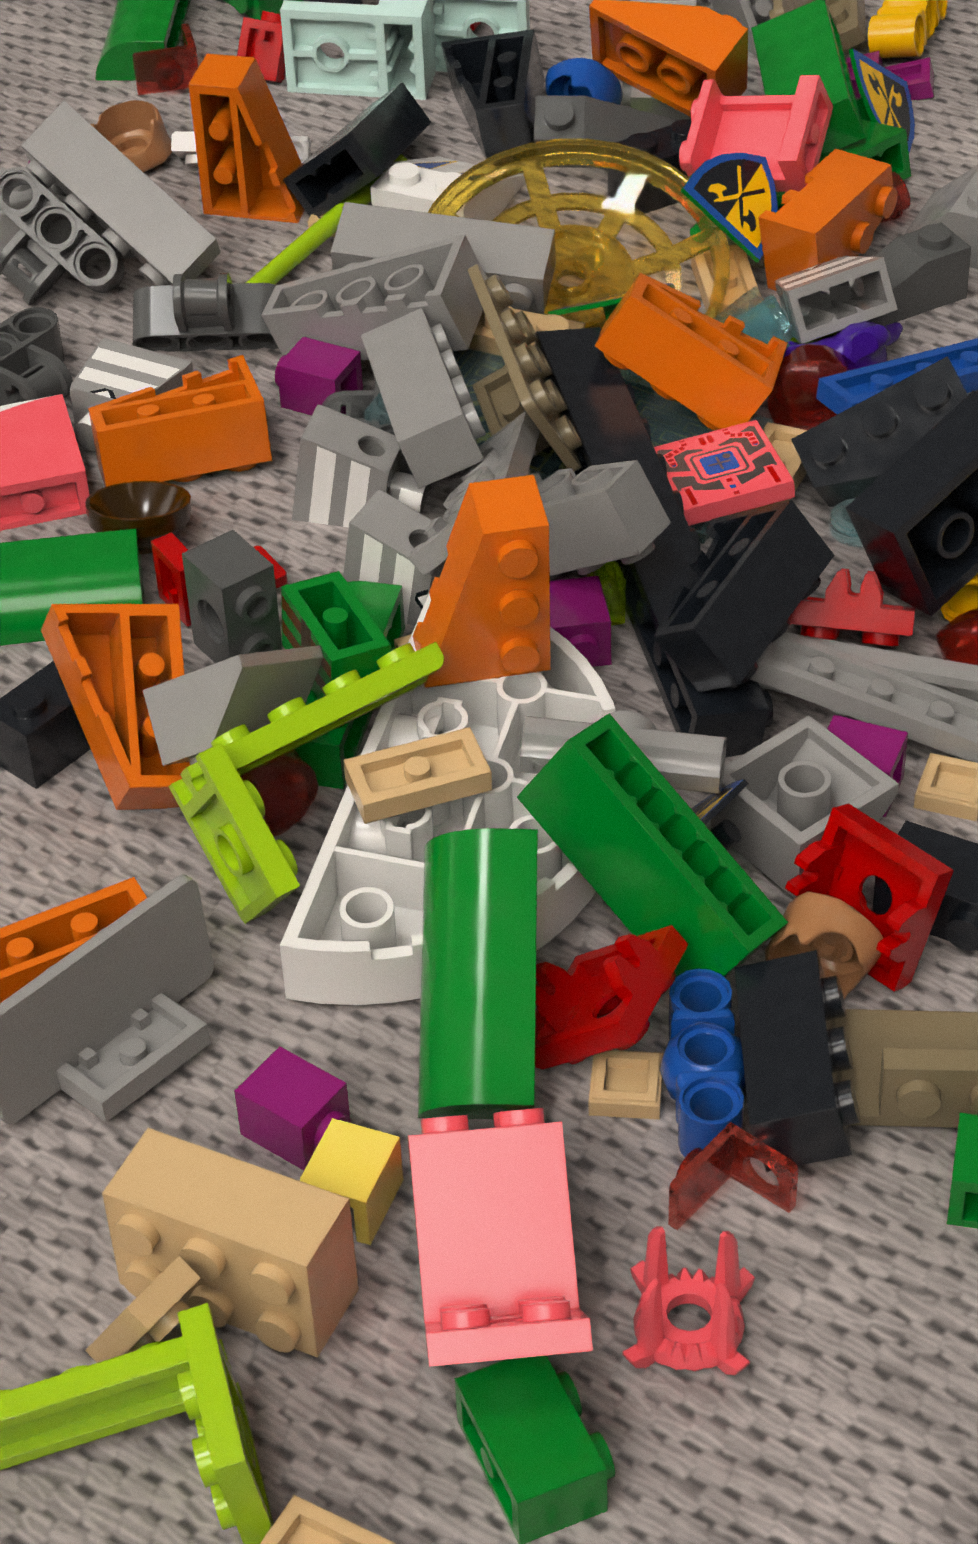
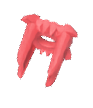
(718, 1295)

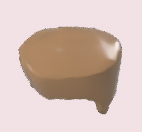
(136, 132)
(833, 928)

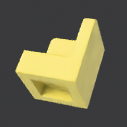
(361, 1167)

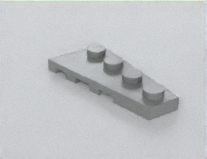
(504, 456)

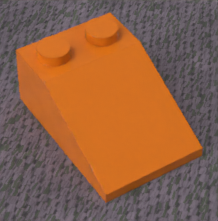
(670, 49)

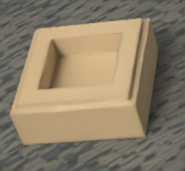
(949, 787)
(626, 1084)

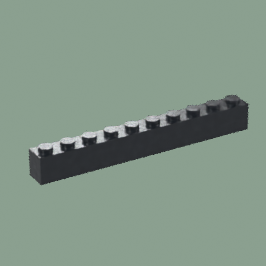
(614, 432)

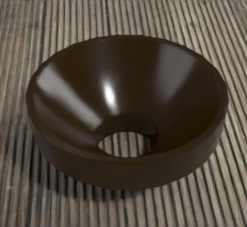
(146, 506)

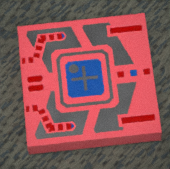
(726, 472)

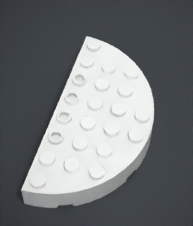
(362, 906)

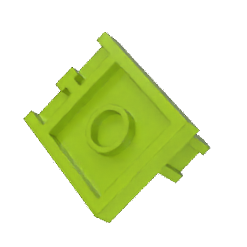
(230, 812)
(142, 1388)

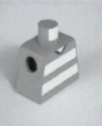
(828, 299)
(117, 371)
(344, 466)
(380, 546)

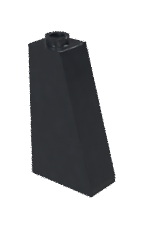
(358, 152)

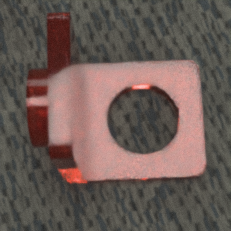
(167, 67)
(726, 1157)

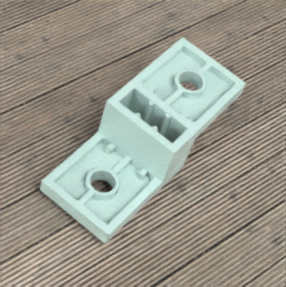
(383, 41)

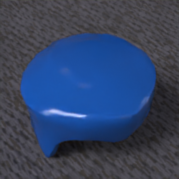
(583, 78)

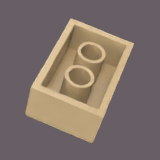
(264, 1244)

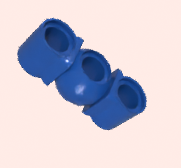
(703, 1058)

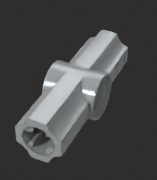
(683, 759)

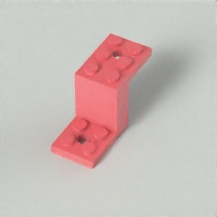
(495, 1240)

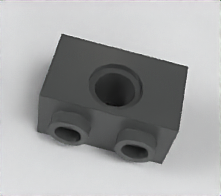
(231, 598)

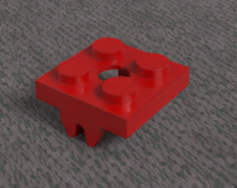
(854, 611)
(859, 848)
(622, 975)

